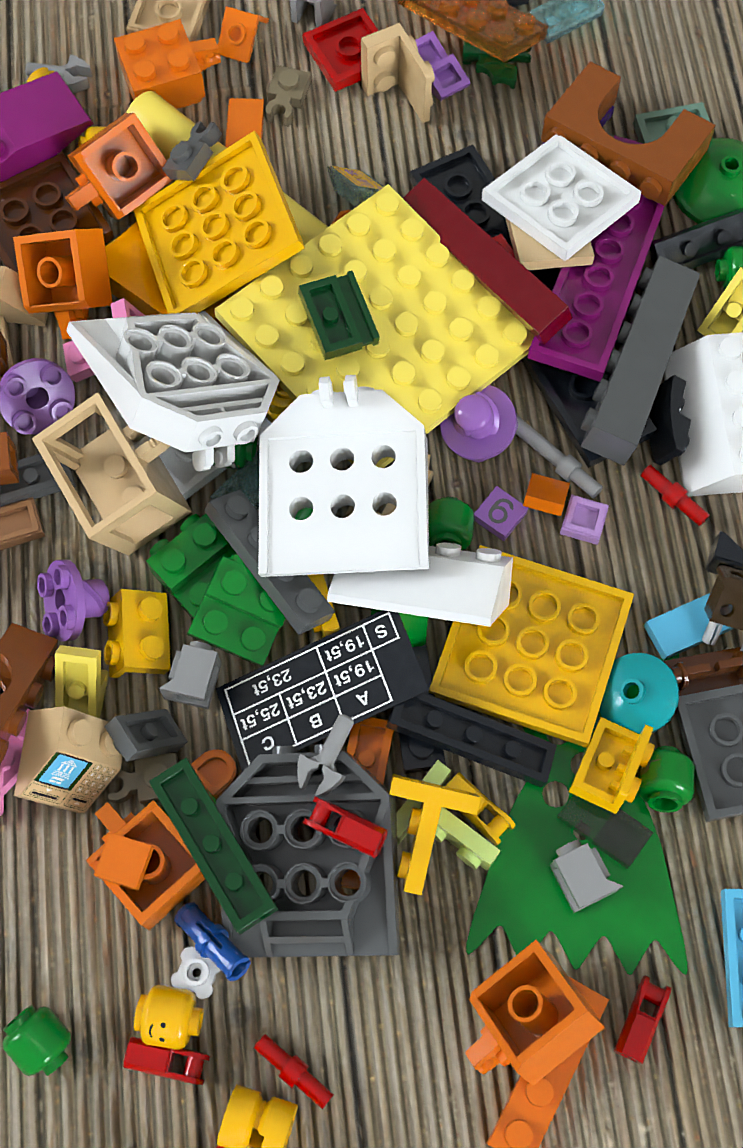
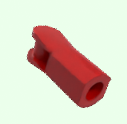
(351, 829)
(639, 1026)
(160, 1060)

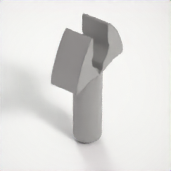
(68, 72)
(326, 758)

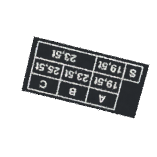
(304, 692)

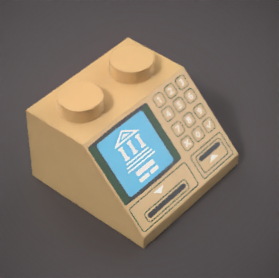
(66, 759)

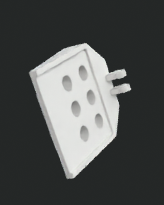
(180, 381)
(325, 430)

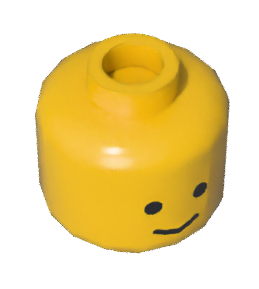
(168, 1017)

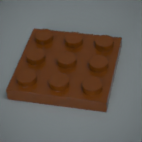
(37, 204)

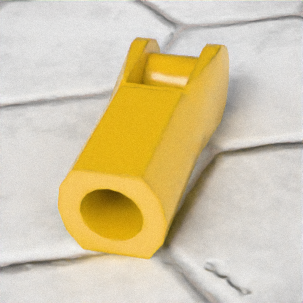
(497, 825)

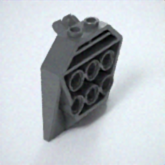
(329, 918)

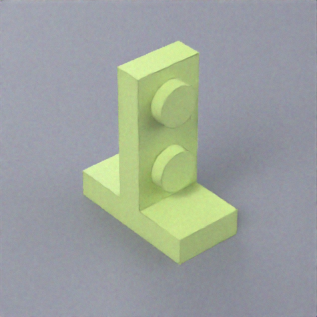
(471, 846)

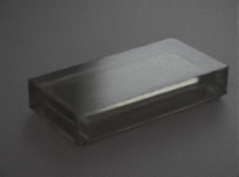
(612, 833)

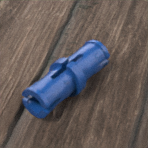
(212, 941)

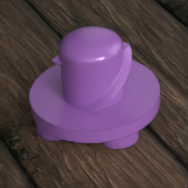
(35, 395)
(481, 425)
(69, 600)

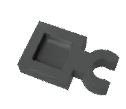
(191, 156)

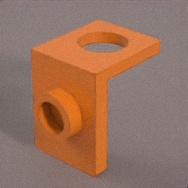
(238, 34)

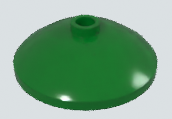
(711, 185)

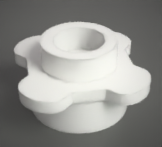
(184, 977)

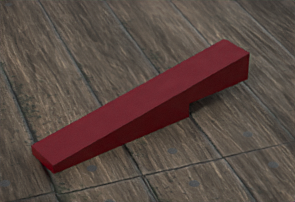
(491, 264)

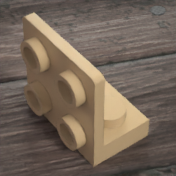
(393, 59)

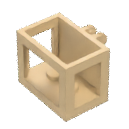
(120, 476)

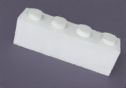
(715, 407)
(454, 588)

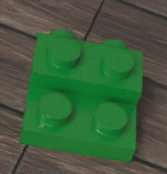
(189, 560)
(237, 613)

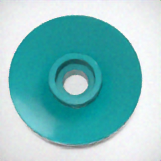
(656, 696)

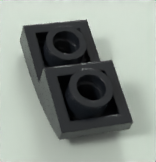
(672, 427)

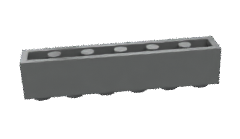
(640, 362)

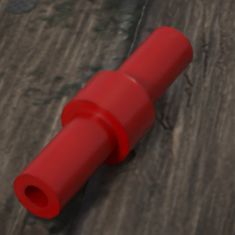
(675, 495)
(293, 1071)

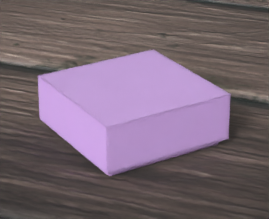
(584, 519)

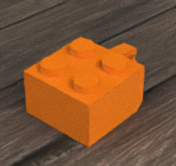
(166, 63)
(118, 168)
(63, 273)
(171, 869)
(530, 1016)

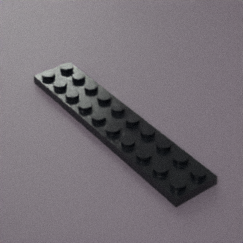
(462, 179)

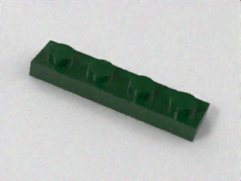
(213, 846)

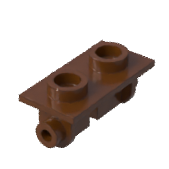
(708, 670)

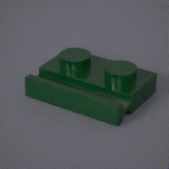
(338, 315)

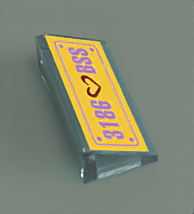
(353, 184)

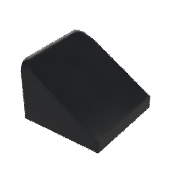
(724, 552)

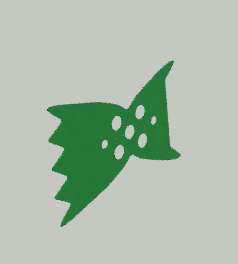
(529, 902)

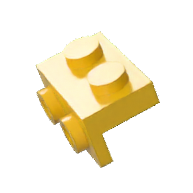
(137, 633)
(610, 765)

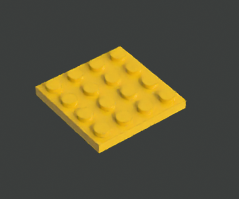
(218, 229)
(543, 655)

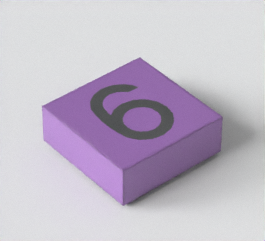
(500, 513)

